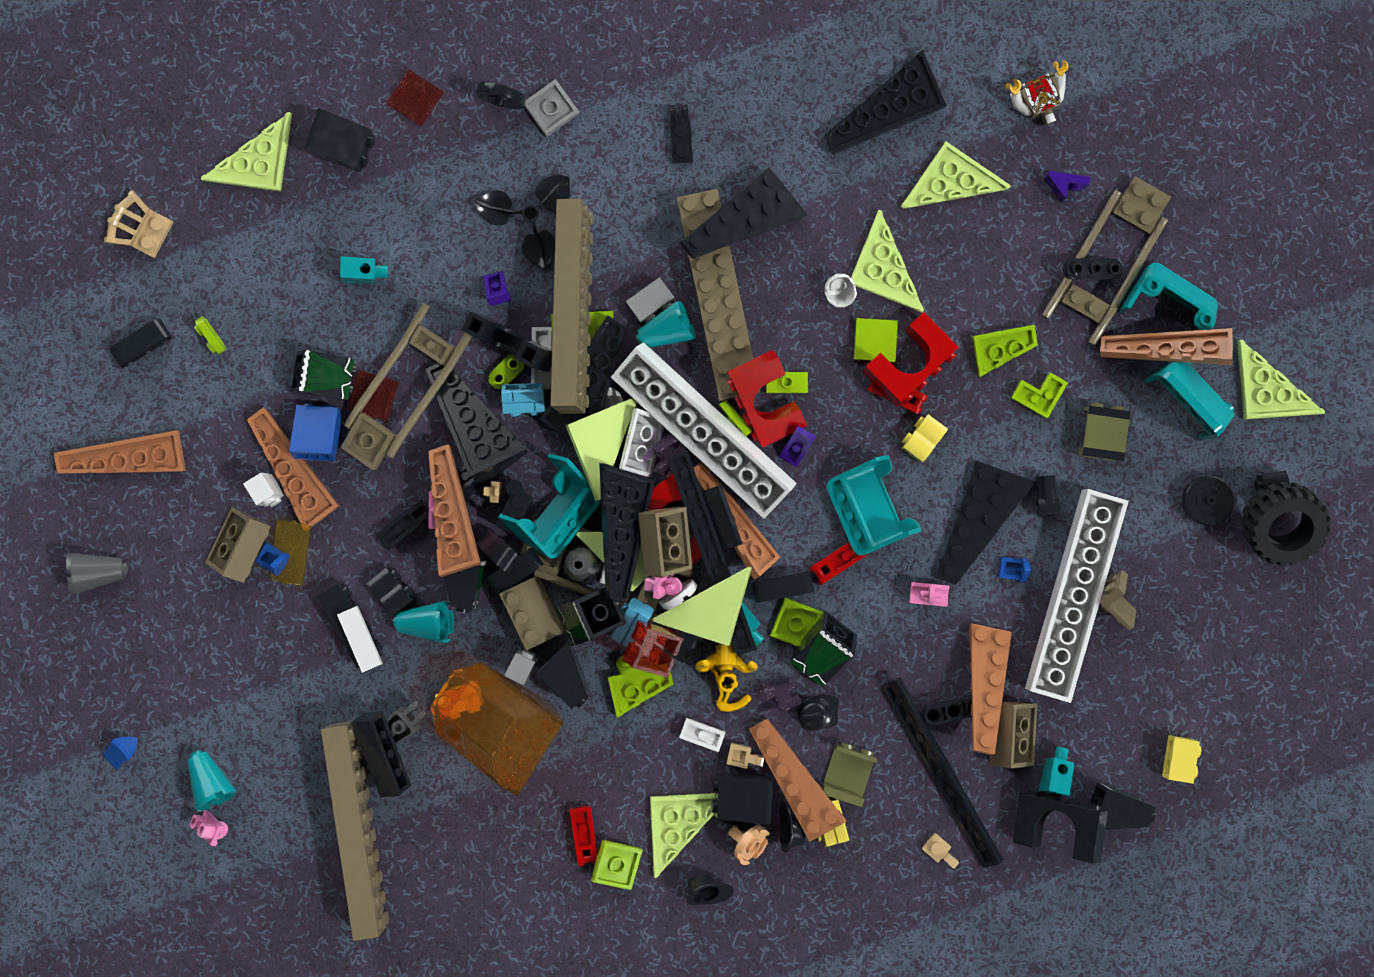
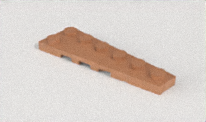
(1195, 346)
(141, 454)
(300, 483)
(453, 527)
(755, 550)
(988, 671)
(805, 796)

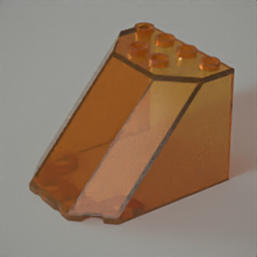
(495, 723)

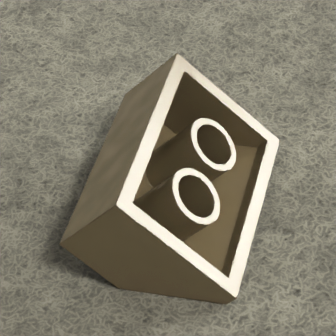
(665, 541)
(237, 545)
(532, 612)
(1016, 735)

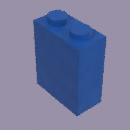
(315, 432)

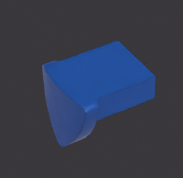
(272, 559)
(1014, 569)
(120, 751)

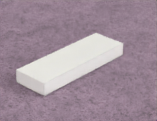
(543, 336)
(359, 639)

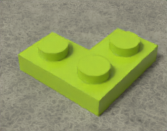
(1040, 400)

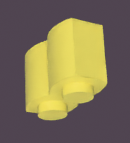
(924, 438)

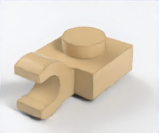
(493, 492)
(740, 756)
(938, 850)

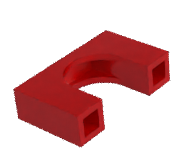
(937, 349)
(747, 381)
(666, 493)

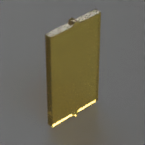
(294, 540)

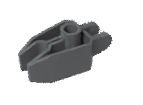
(404, 723)

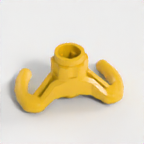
(726, 660)
(722, 703)

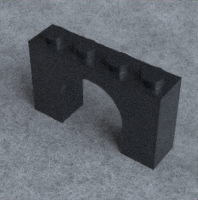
(525, 349)
(1087, 820)

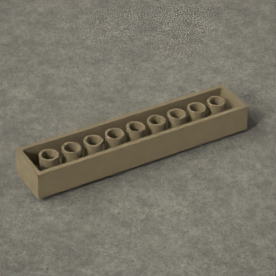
(716, 296)
(571, 307)
(354, 831)

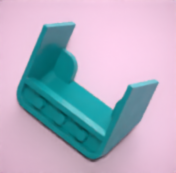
(1159, 278)
(1195, 397)
(562, 516)

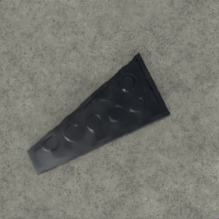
(898, 101)
(752, 211)
(603, 358)
(475, 429)
(621, 501)
(984, 509)

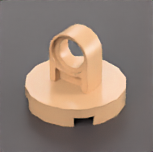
(749, 843)

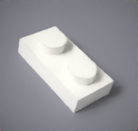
(702, 734)

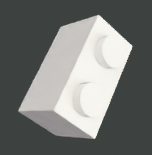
(264, 490)

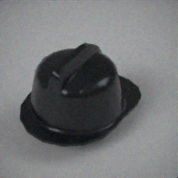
(818, 712)
(791, 830)
(707, 891)

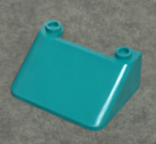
(867, 508)

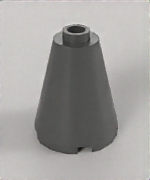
(591, 564)
(93, 571)

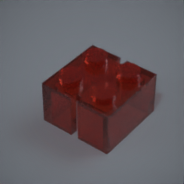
(647, 648)

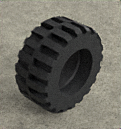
(1300, 542)

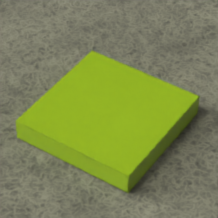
(875, 337)
(794, 621)
(616, 864)

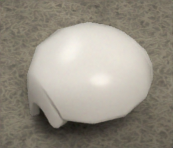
(840, 290)

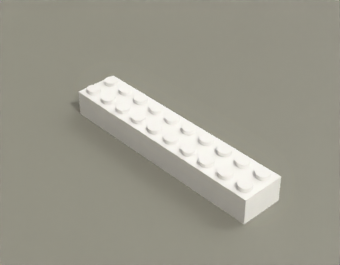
(703, 430)
(1076, 595)

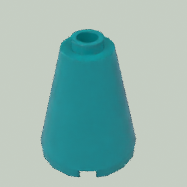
(667, 327)
(426, 622)
(208, 781)

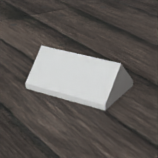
(642, 434)

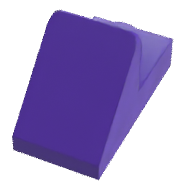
(1060, 182)
(496, 288)
(797, 446)

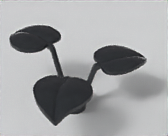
(536, 247)

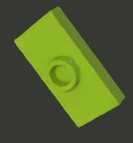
(790, 383)
(734, 418)

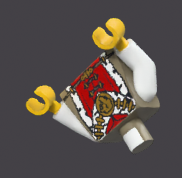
(1040, 95)

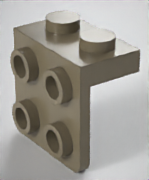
(1114, 602)

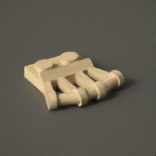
(150, 232)

